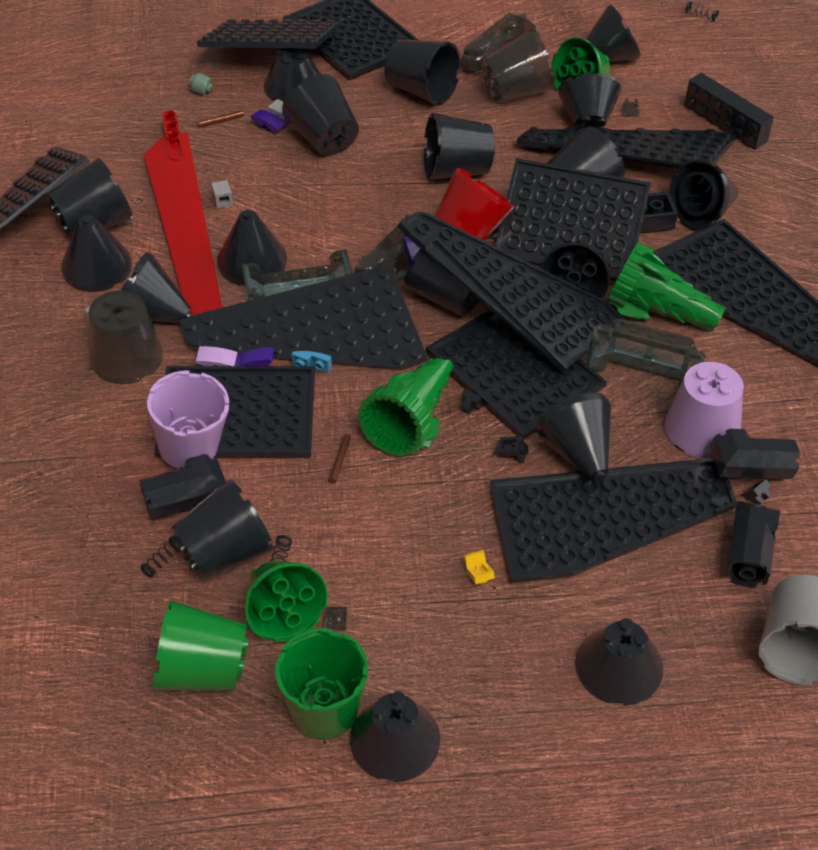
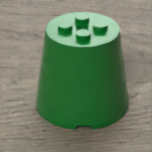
(199, 651)
(322, 681)

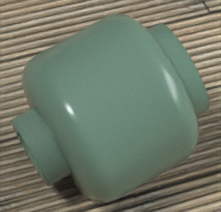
(200, 84)

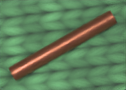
(221, 118)
(340, 458)

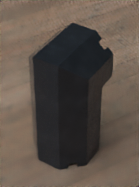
(754, 457)
(181, 487)
(752, 544)

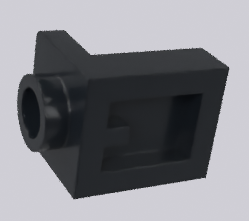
(512, 447)

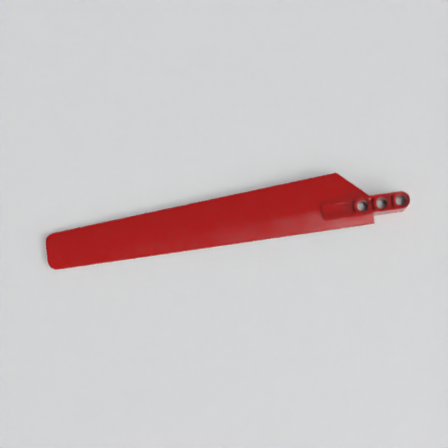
(182, 216)

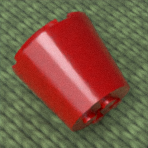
(472, 205)

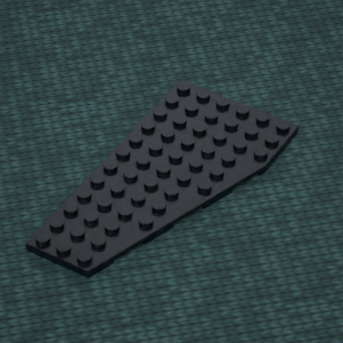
(748, 284)
(573, 523)

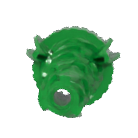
(650, 286)
(400, 413)

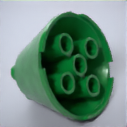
(578, 57)
(284, 600)

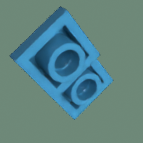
(307, 358)

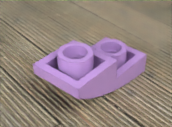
(215, 356)

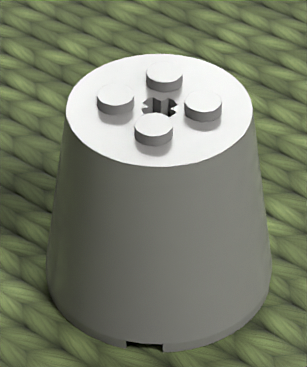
(791, 631)

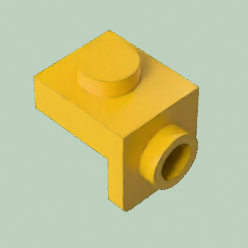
(477, 567)

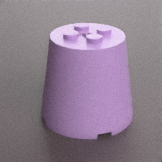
(704, 407)
(187, 415)

